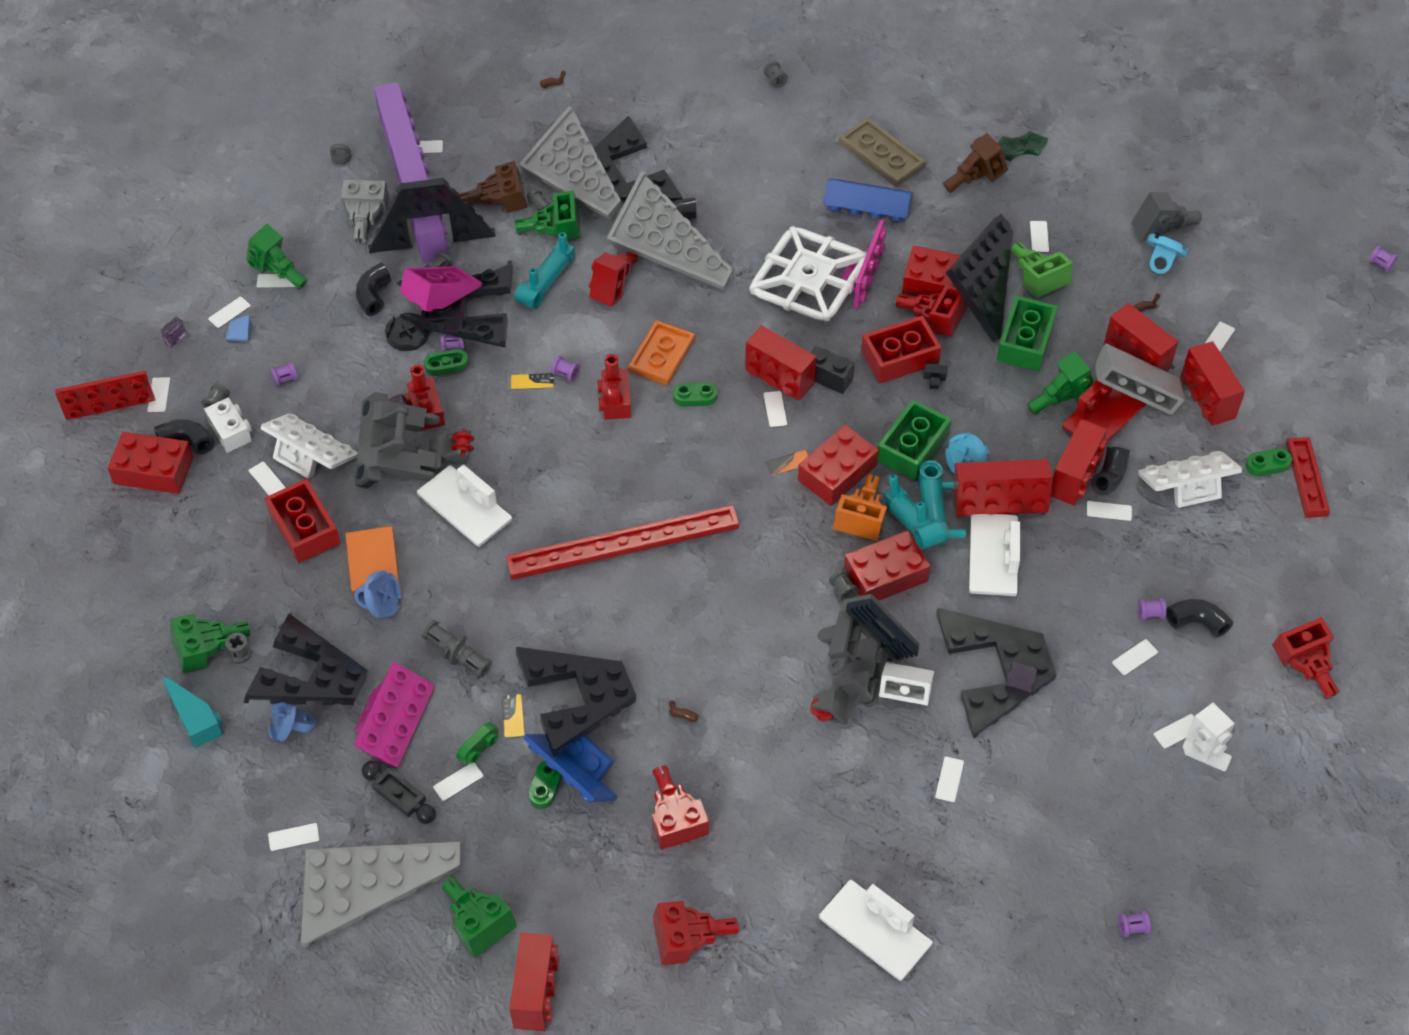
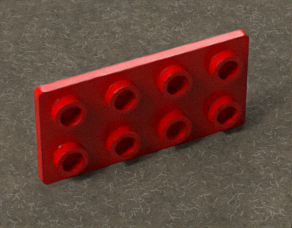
(105, 395)
(1104, 408)

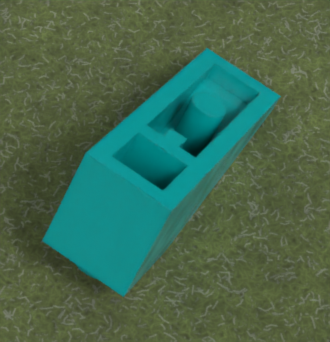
(195, 714)

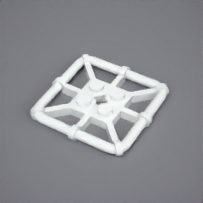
(814, 283)

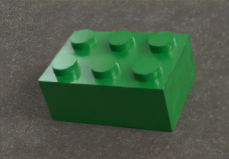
(1027, 333)
(913, 439)

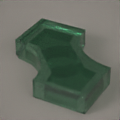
(1027, 144)

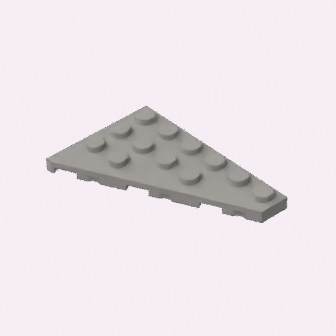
(570, 163)
(658, 231)
(355, 881)

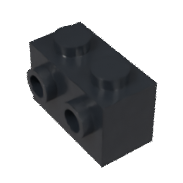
(832, 370)

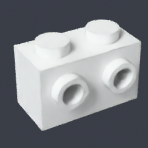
(228, 425)
(906, 683)
(1210, 732)

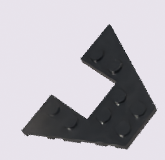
(624, 141)
(423, 200)
(484, 328)
(1012, 644)
(333, 681)
(601, 683)

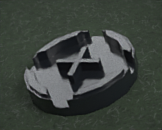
(406, 332)

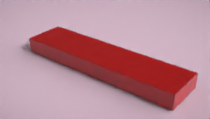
(1307, 477)

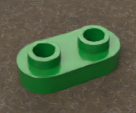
(446, 362)
(695, 394)
(1270, 462)
(473, 747)
(544, 782)

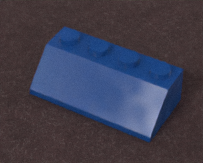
(868, 198)

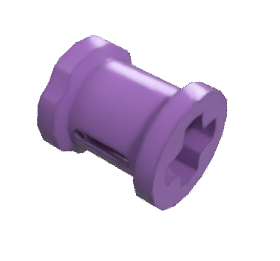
(1383, 258)
(451, 343)
(565, 368)
(284, 373)
(1151, 609)
(1125, 923)

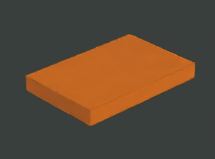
(661, 352)
(370, 552)

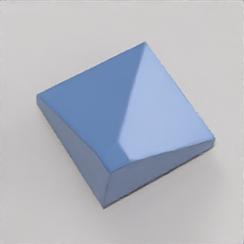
(239, 329)

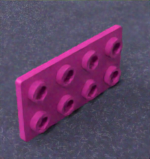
(869, 265)
(392, 714)

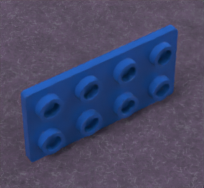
(580, 763)

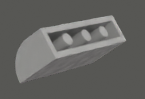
(1139, 379)

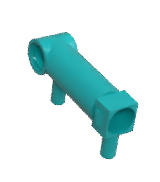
(541, 279)
(932, 495)
(913, 516)

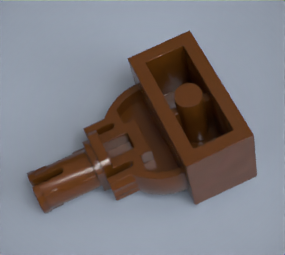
(984, 160)
(500, 188)

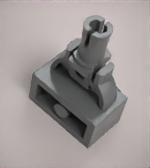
(1161, 215)

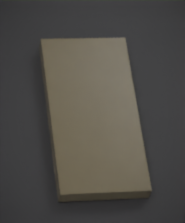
(882, 152)

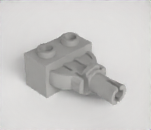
(364, 203)

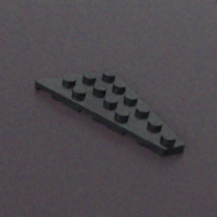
(983, 275)

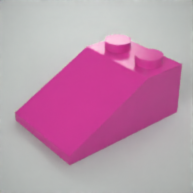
(437, 286)

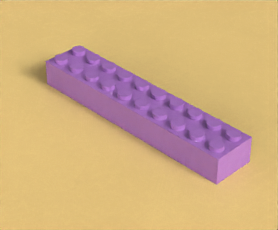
(408, 164)

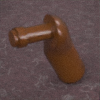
(553, 81)
(1147, 304)
(682, 712)

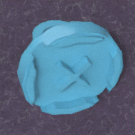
(1165, 249)
(965, 449)

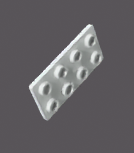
(303, 445)
(1192, 479)
(465, 503)
(994, 554)
(877, 927)

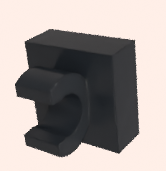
(935, 374)

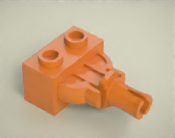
(861, 513)

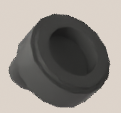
(340, 153)

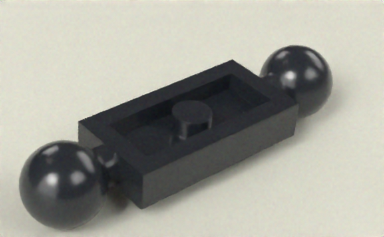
(398, 792)

